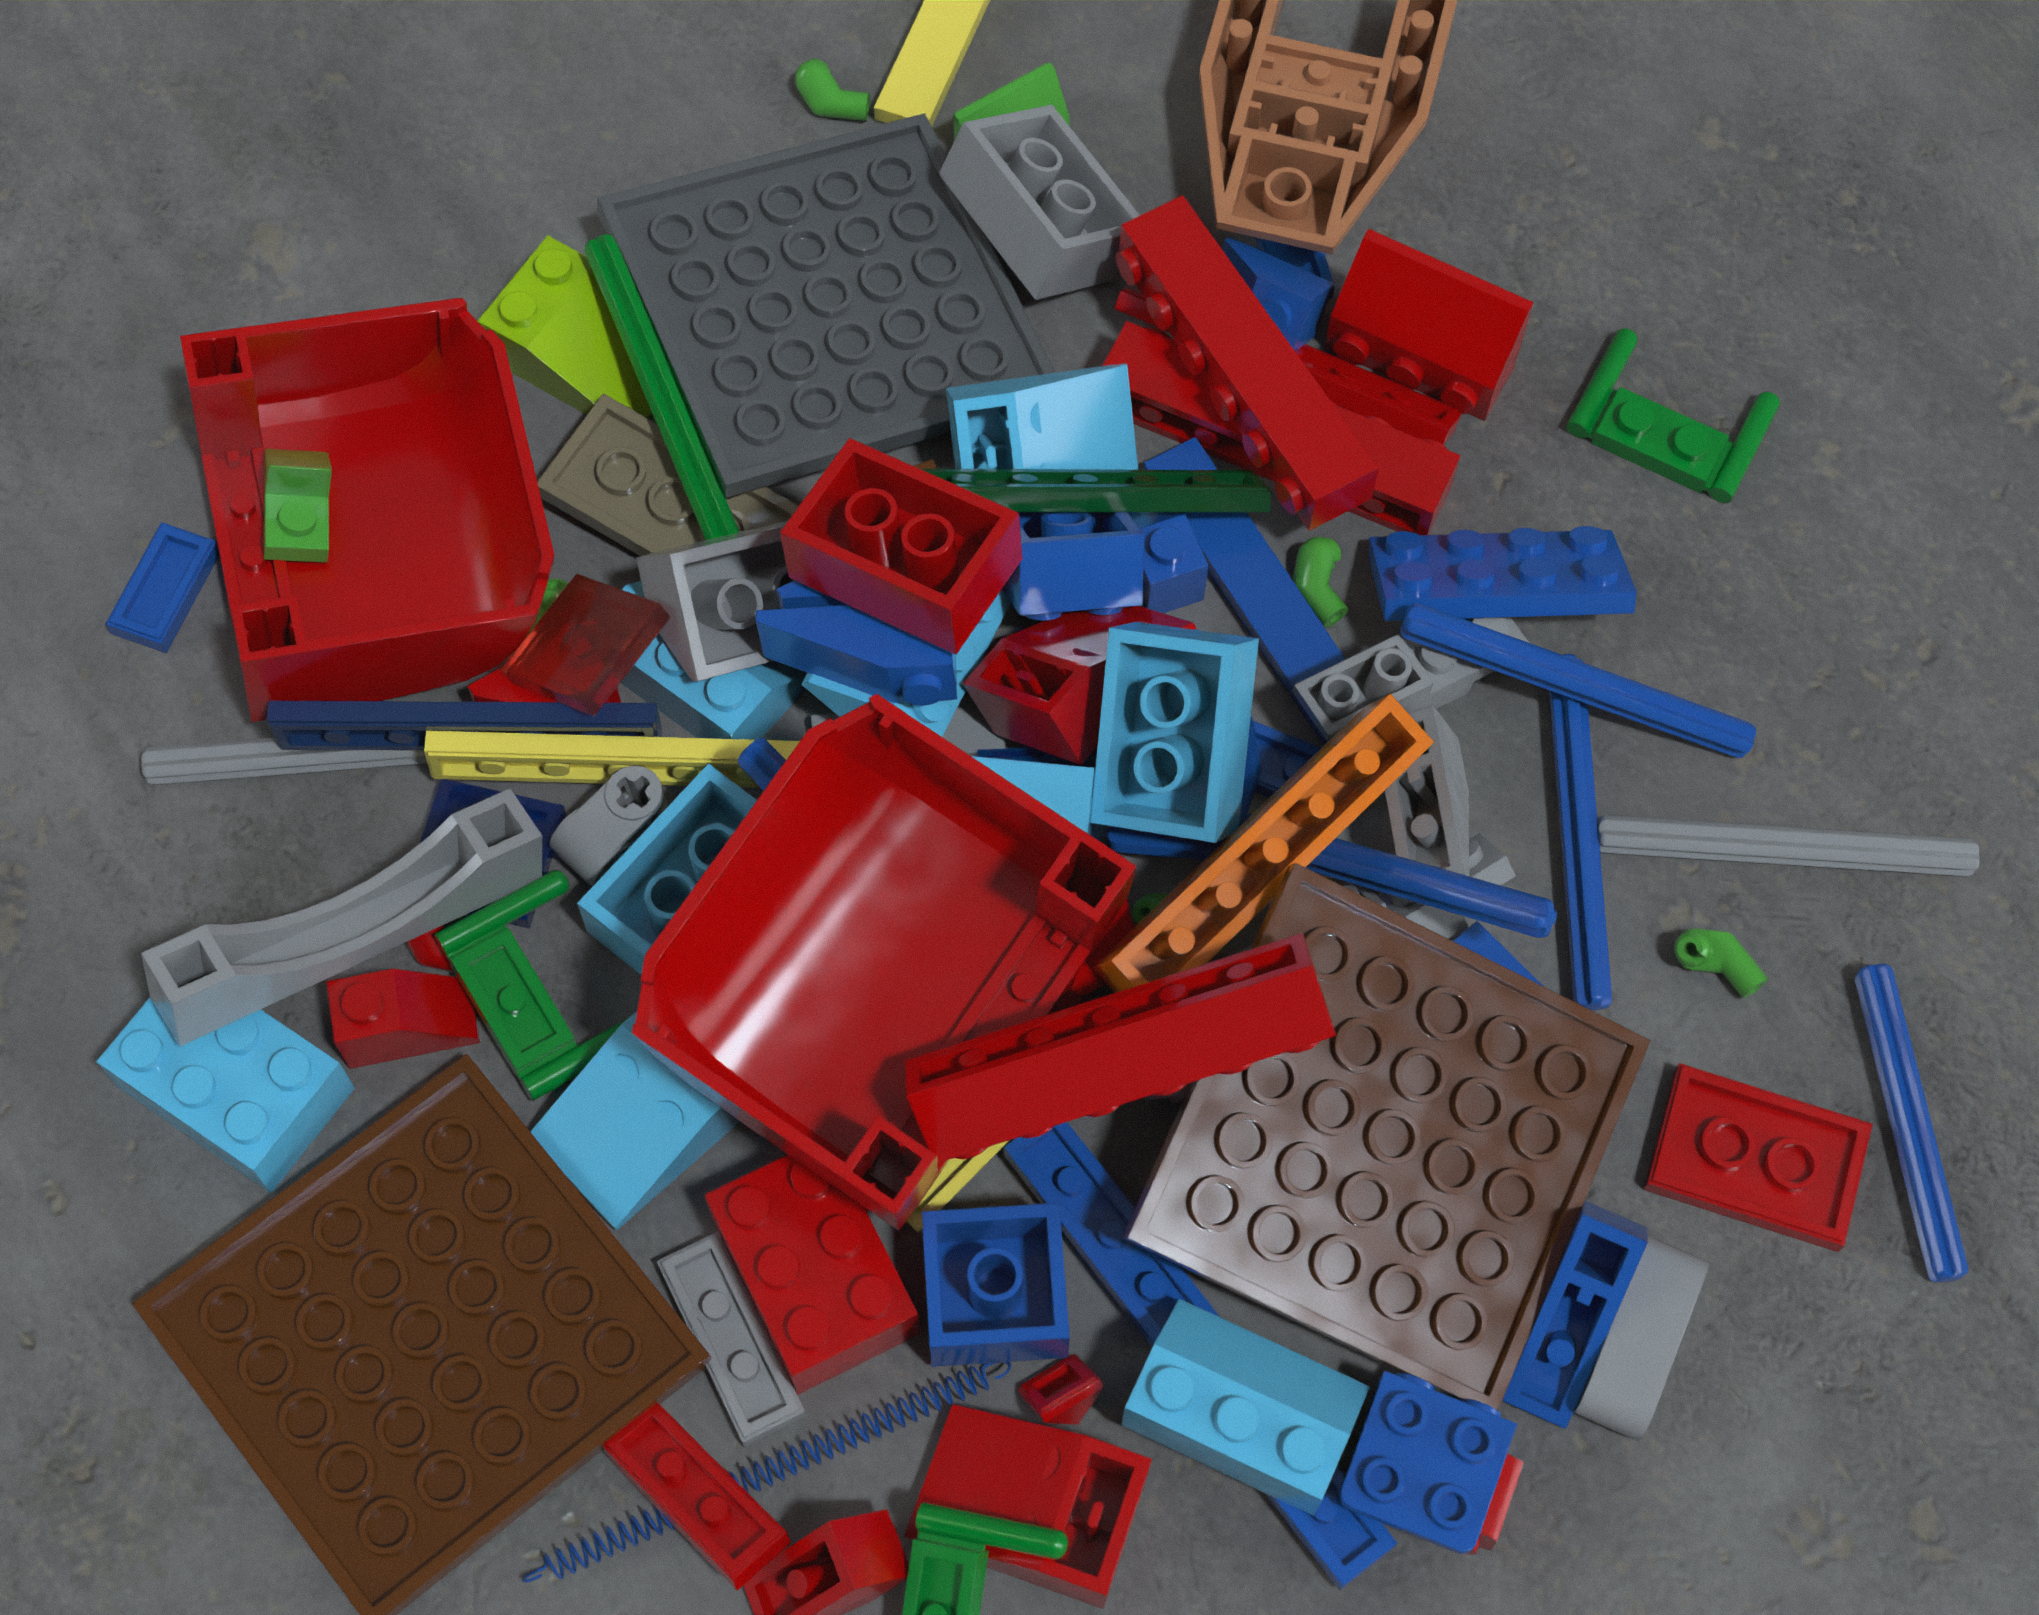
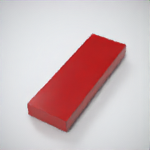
(697, 1495)

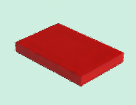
(1758, 1157)

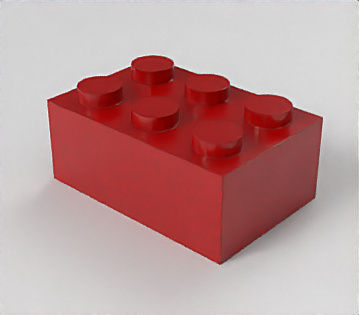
(902, 545)
(812, 1270)

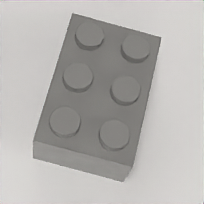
(1039, 199)

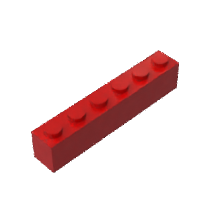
(1245, 364)
(1173, 403)
(1118, 1049)

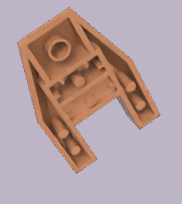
(1308, 128)

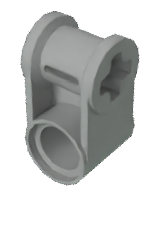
(606, 824)

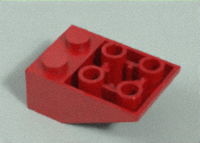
(1050, 680)
(1044, 1480)

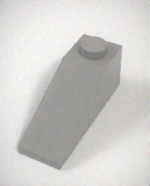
(1432, 801)

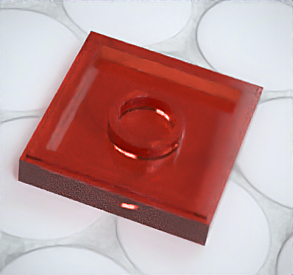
(585, 644)

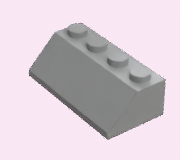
(714, 597)

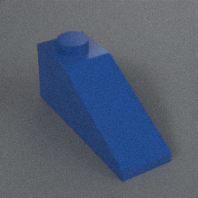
(859, 653)
(1576, 1314)

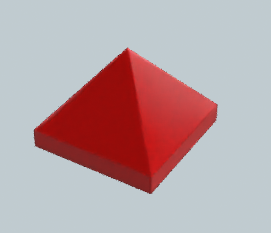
(1062, 1391)

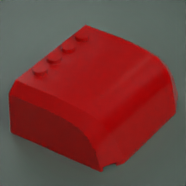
(429, 500)
(861, 921)

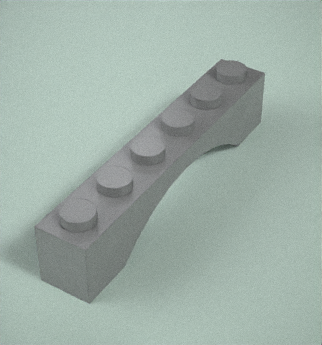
(240, 968)

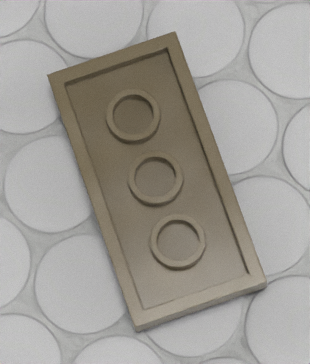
(626, 486)

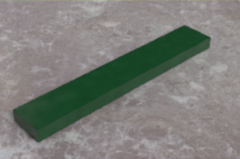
(1115, 489)

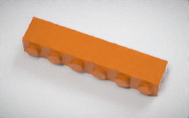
(1251, 862)

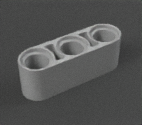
(1643, 1340)

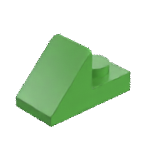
(296, 505)

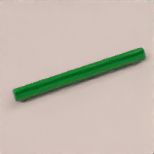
(660, 387)

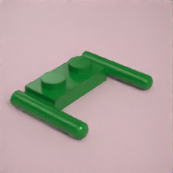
(1662, 437)
(511, 994)
(952, 1560)

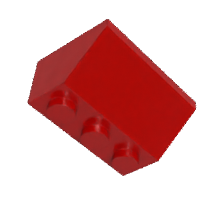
(1427, 325)

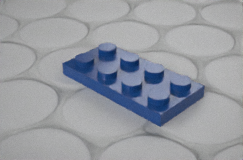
(1502, 573)

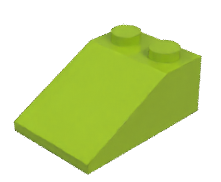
(563, 332)

